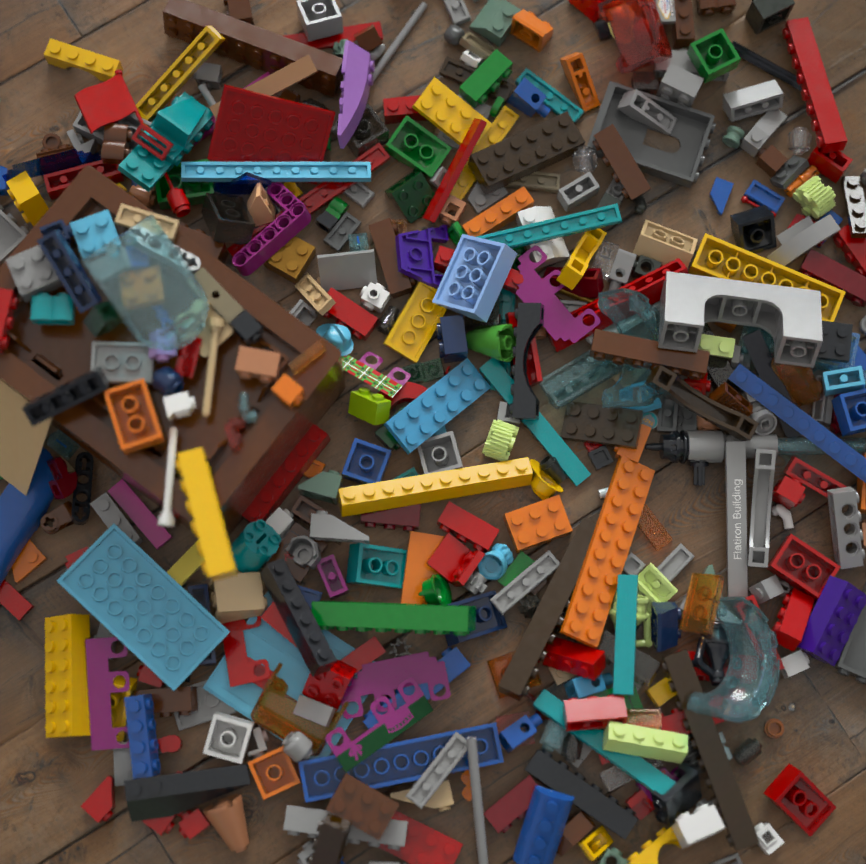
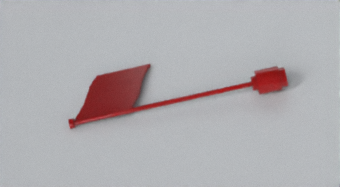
(111, 103)

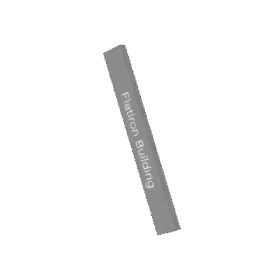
(736, 518)

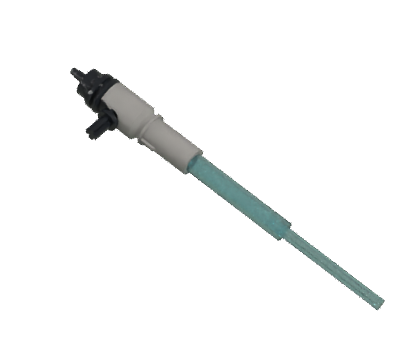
(709, 447)

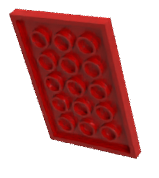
(268, 129)

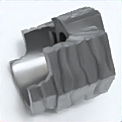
(305, 551)

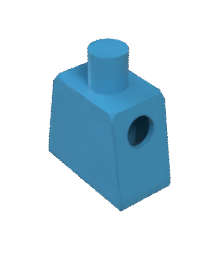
(582, 687)

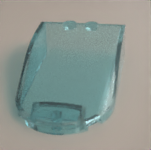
(150, 286)

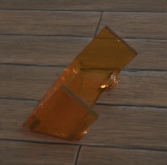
(275, 714)

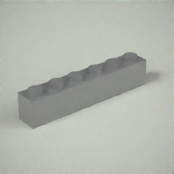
(307, 819)

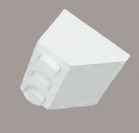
(555, 248)

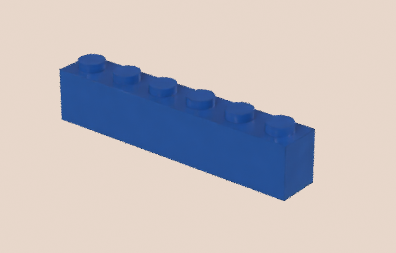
(455, 665)

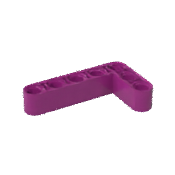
(276, 234)

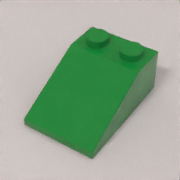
(417, 147)

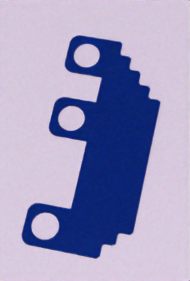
(51, 163)

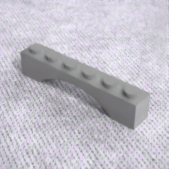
(761, 508)

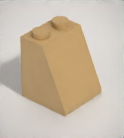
(237, 597)

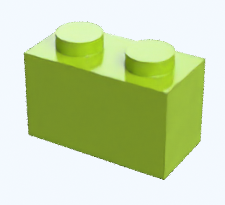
(369, 406)

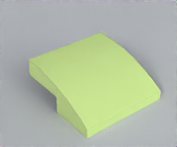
(654, 586)

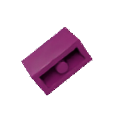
(332, 577)

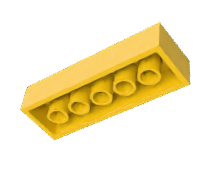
(207, 515)
(66, 676)

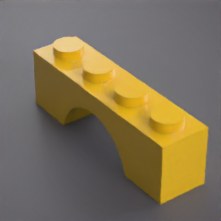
(67, 55)
(580, 257)
(650, 850)

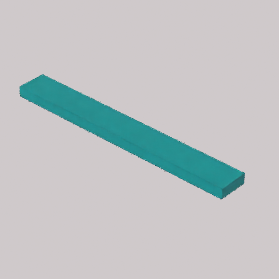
(557, 227)
(539, 428)
(630, 764)

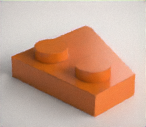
(27, 561)

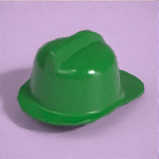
(436, 591)

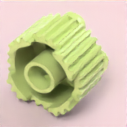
(815, 198)
(500, 440)

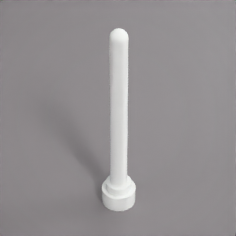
(166, 518)

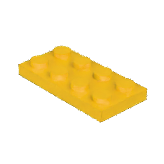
(448, 111)
(415, 323)

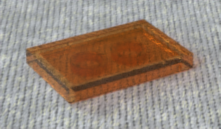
(701, 603)

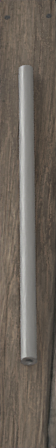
(394, 46)

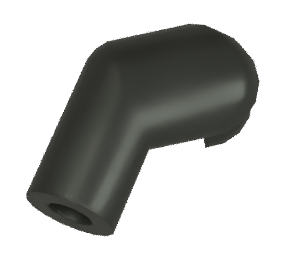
(640, 205)

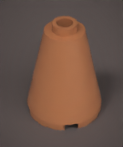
(229, 821)

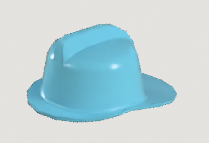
(338, 336)

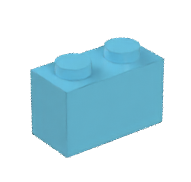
(843, 380)

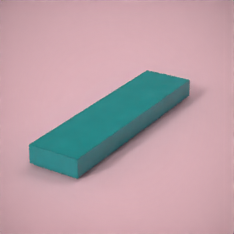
(554, 100)

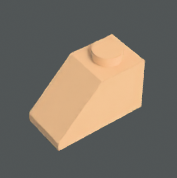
(261, 206)

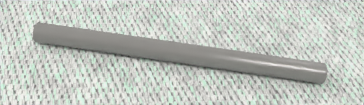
(477, 800)

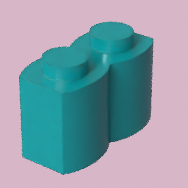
(53, 309)

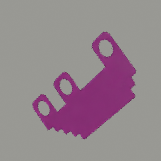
(557, 318)
(385, 676)

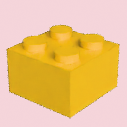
(27, 198)

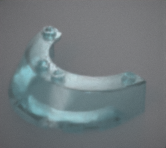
(636, 318)
(751, 668)

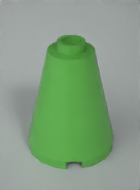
(493, 341)

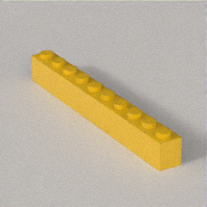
(434, 486)

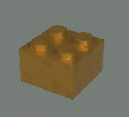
(292, 259)

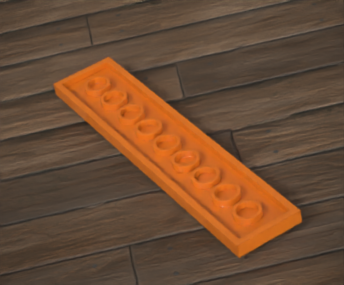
(607, 552)

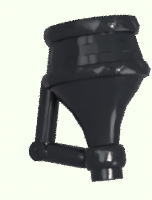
(716, 650)

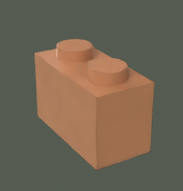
(258, 364)

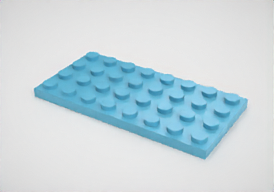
(143, 607)

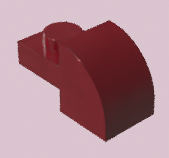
(64, 481)

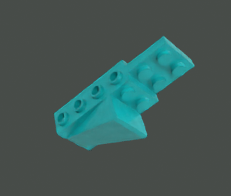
(180, 124)

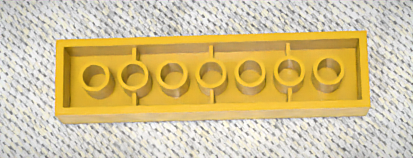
(728, 261)

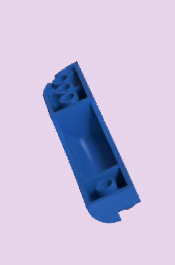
(22, 513)

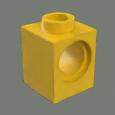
(660, 692)

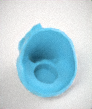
(495, 562)

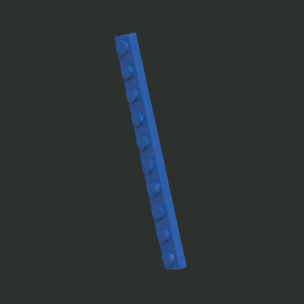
(800, 420)

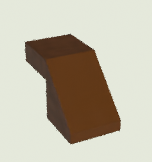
(574, 831)

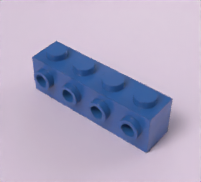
(142, 736)

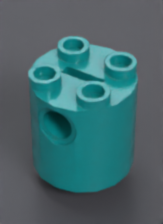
(255, 546)

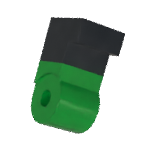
(332, 214)

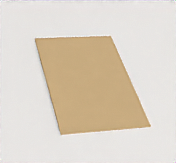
(18, 440)

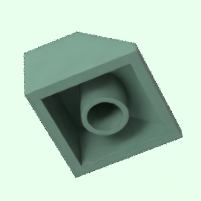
(495, 21)
(322, 487)

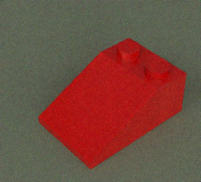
(799, 799)

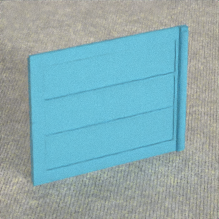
(268, 644)

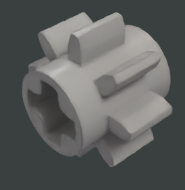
(476, 583)

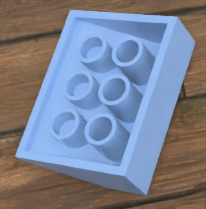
(475, 277)

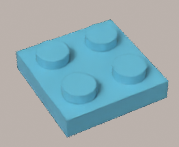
(93, 232)

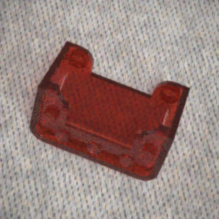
(636, 32)

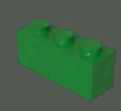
(486, 79)

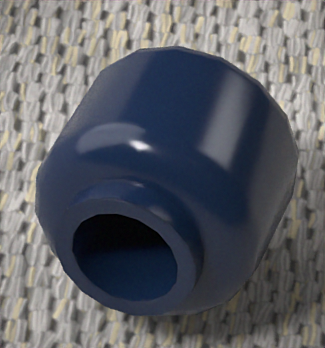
(167, 381)

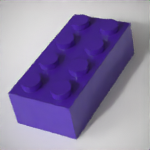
(832, 620)

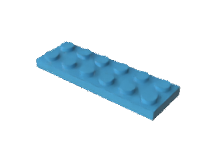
(437, 406)

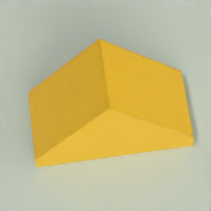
(595, 843)

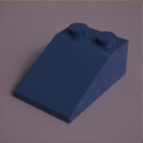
(487, 618)

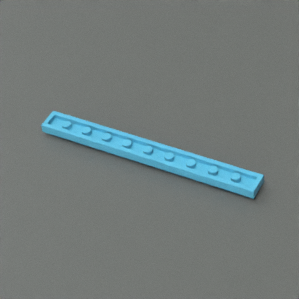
(277, 171)

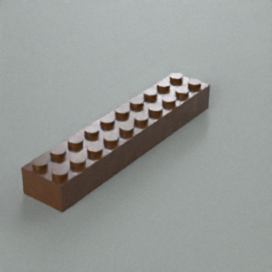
(252, 44)

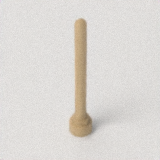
(216, 326)

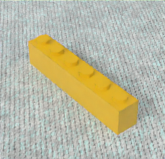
(179, 72)

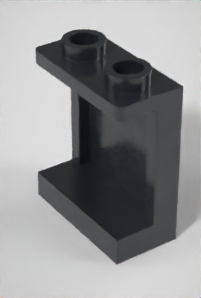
(678, 797)

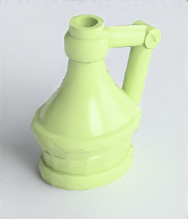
(642, 616)

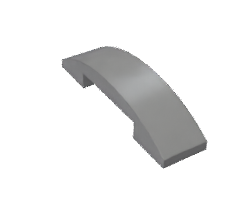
(805, 241)

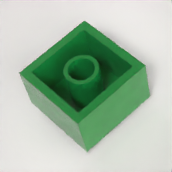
(713, 55)

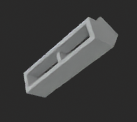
(823, 408)

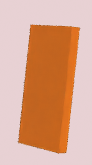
(416, 570)

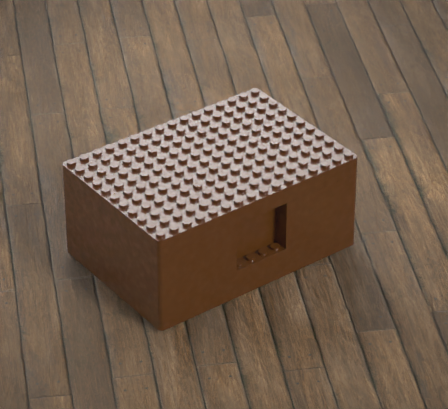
(54, 354)

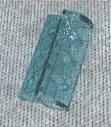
(577, 379)

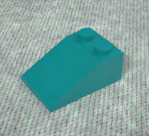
(376, 565)

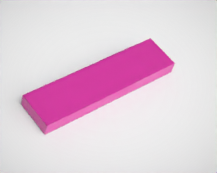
(139, 514)

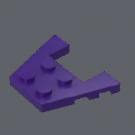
(416, 254)

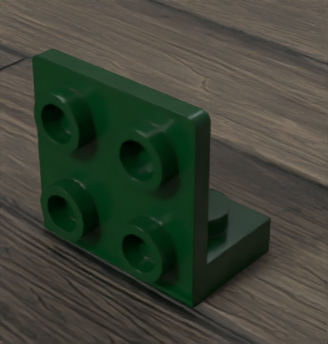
(411, 195)

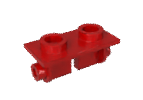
(188, 358)

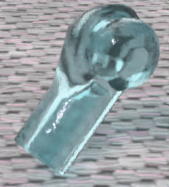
(243, 406)

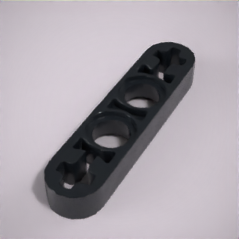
(82, 488)

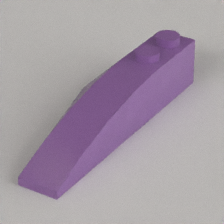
(354, 89)

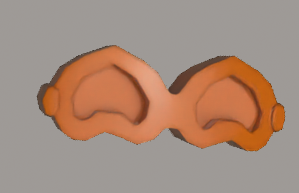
(465, 777)

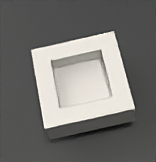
(471, 59)

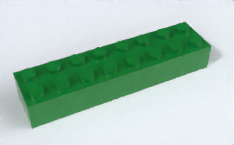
(397, 616)

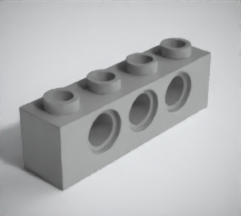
(837, 500)

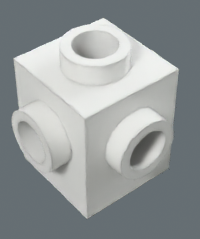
(374, 297)

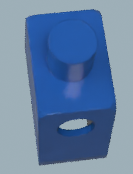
(529, 99)
(513, 736)

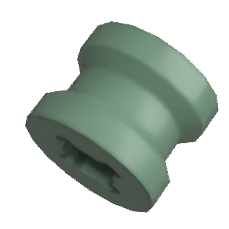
(733, 136)

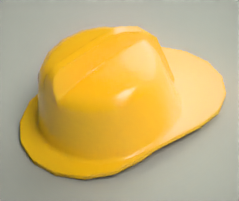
(543, 484)

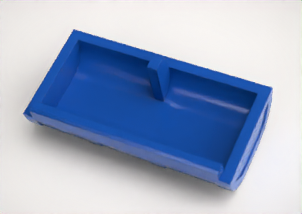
(542, 827)

